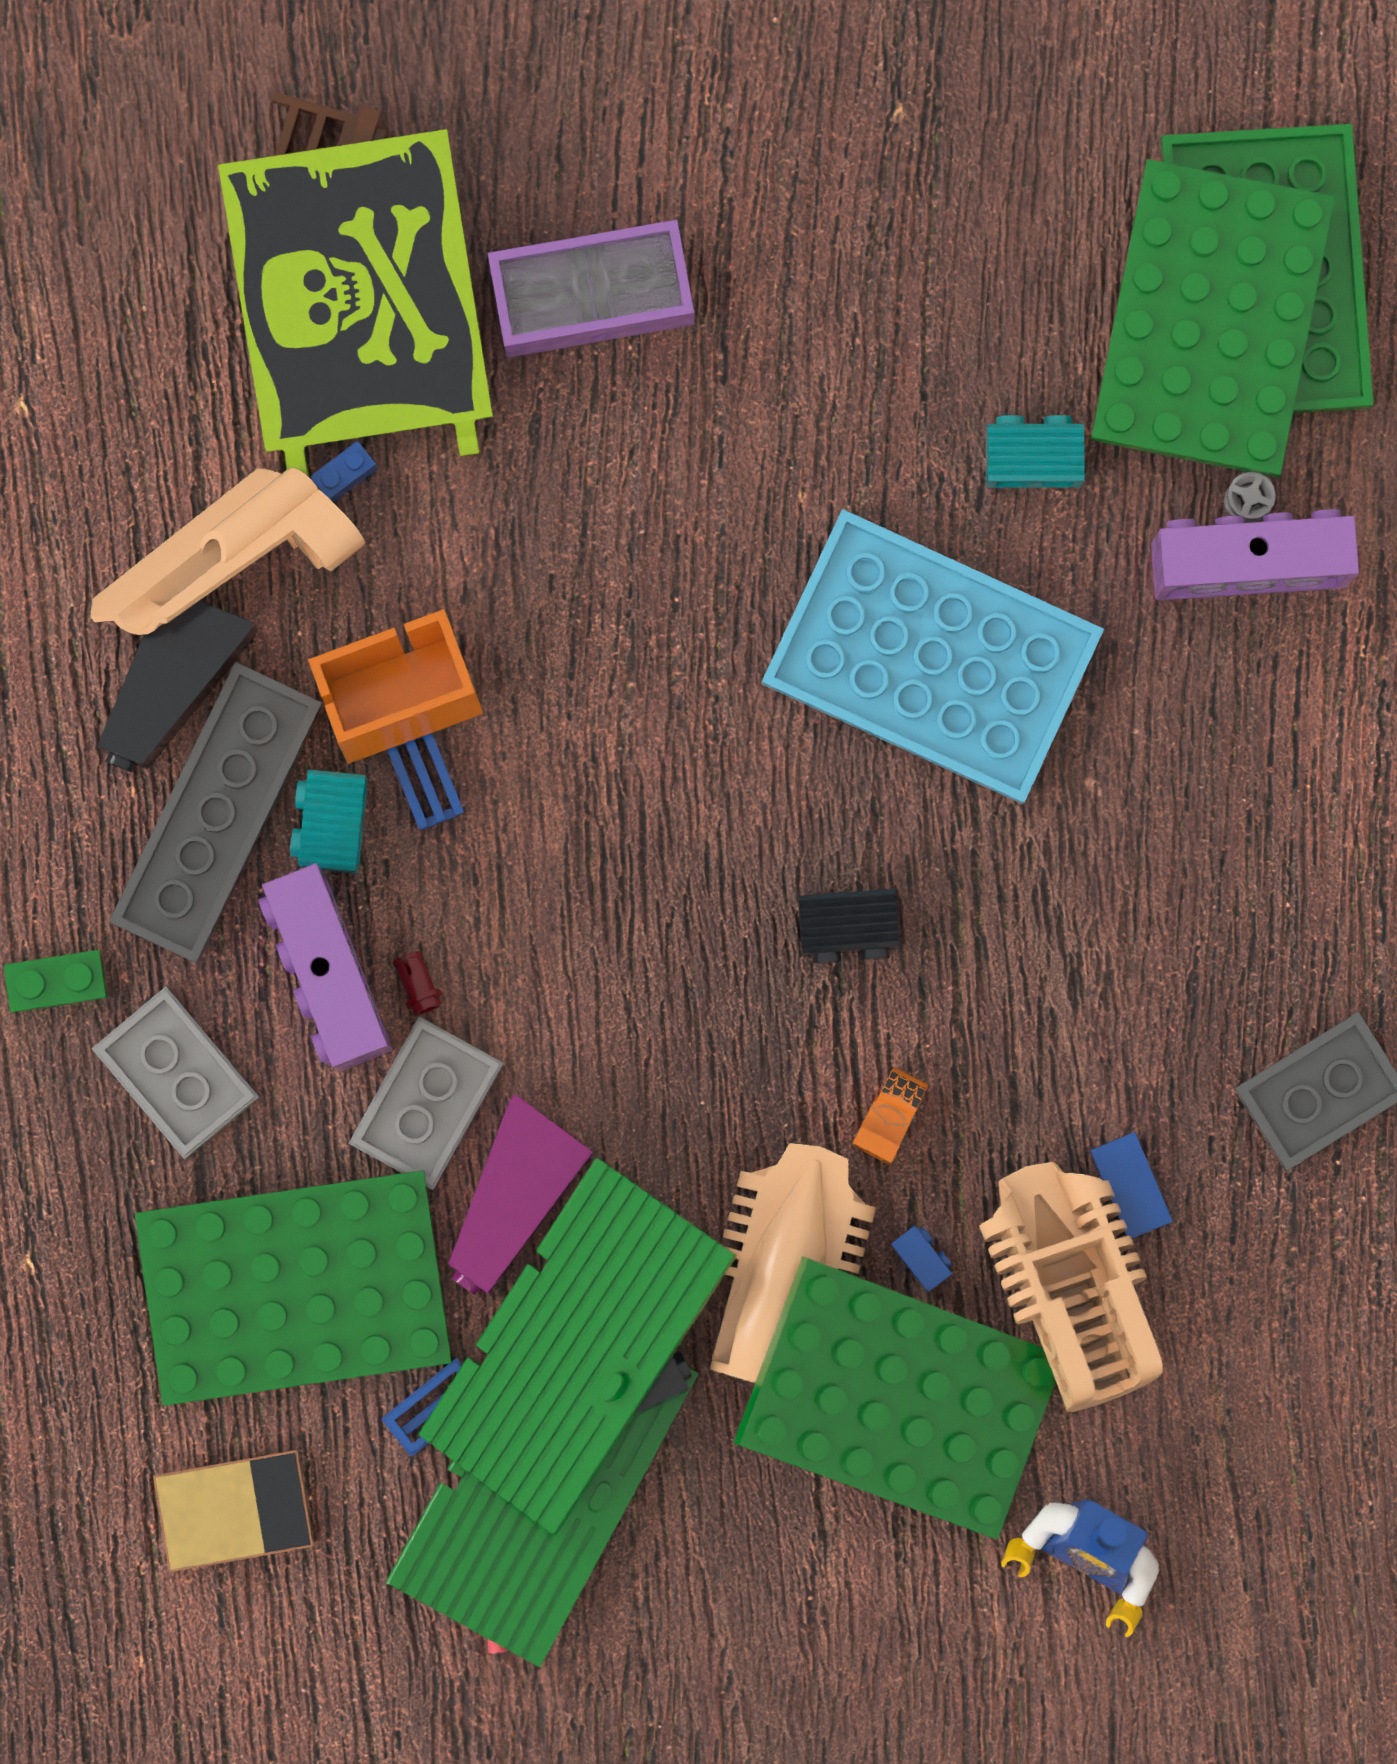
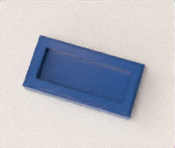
(1132, 1184)

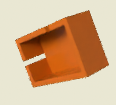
(393, 694)

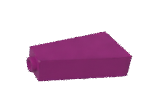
(517, 1190)

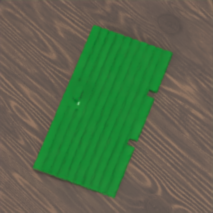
(577, 1345)
(502, 1569)

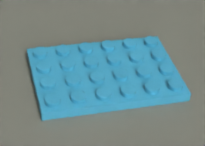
(932, 656)

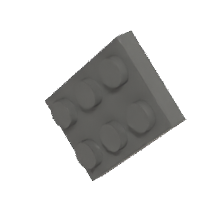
(1320, 1091)

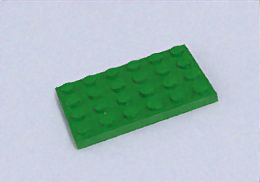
(1320, 161)
(1212, 318)
(293, 1287)
(898, 1398)

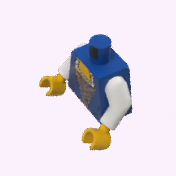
(1097, 1546)

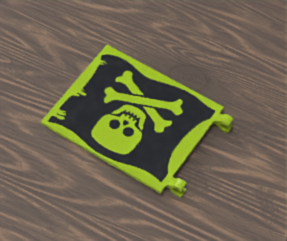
(356, 293)

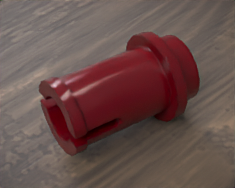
(417, 984)

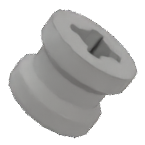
(1253, 489)

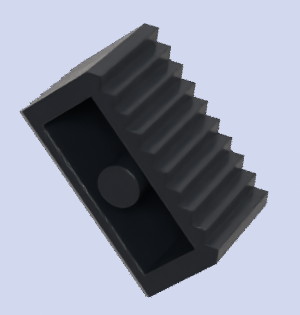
(848, 924)

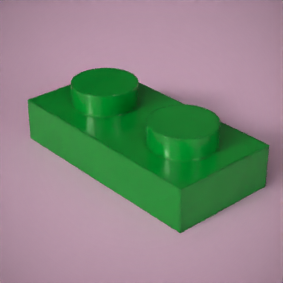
(55, 981)

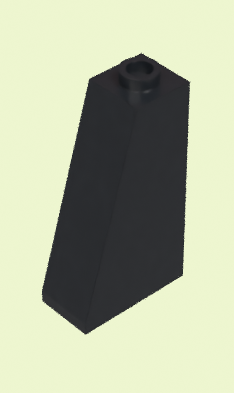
(170, 680)

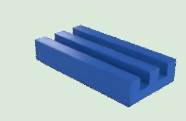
(439, 815)
(401, 1433)

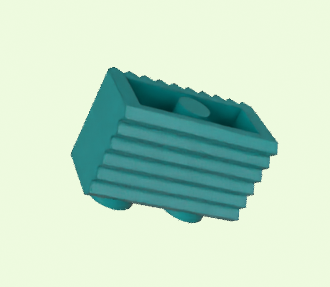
(1034, 453)
(331, 821)

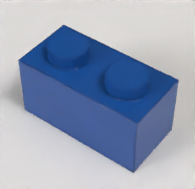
(344, 472)
(921, 1259)

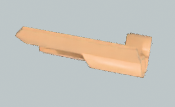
(223, 542)

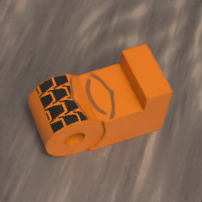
(890, 1116)

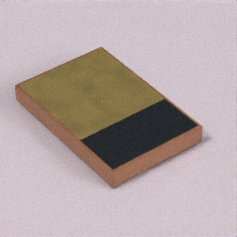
(233, 1511)

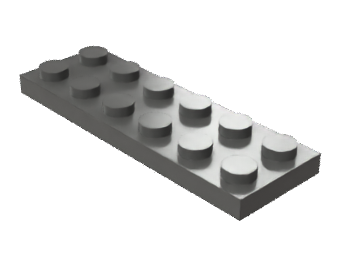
(216, 812)

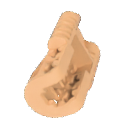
(797, 1212)
(1074, 1282)

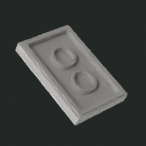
(175, 1073)
(426, 1102)

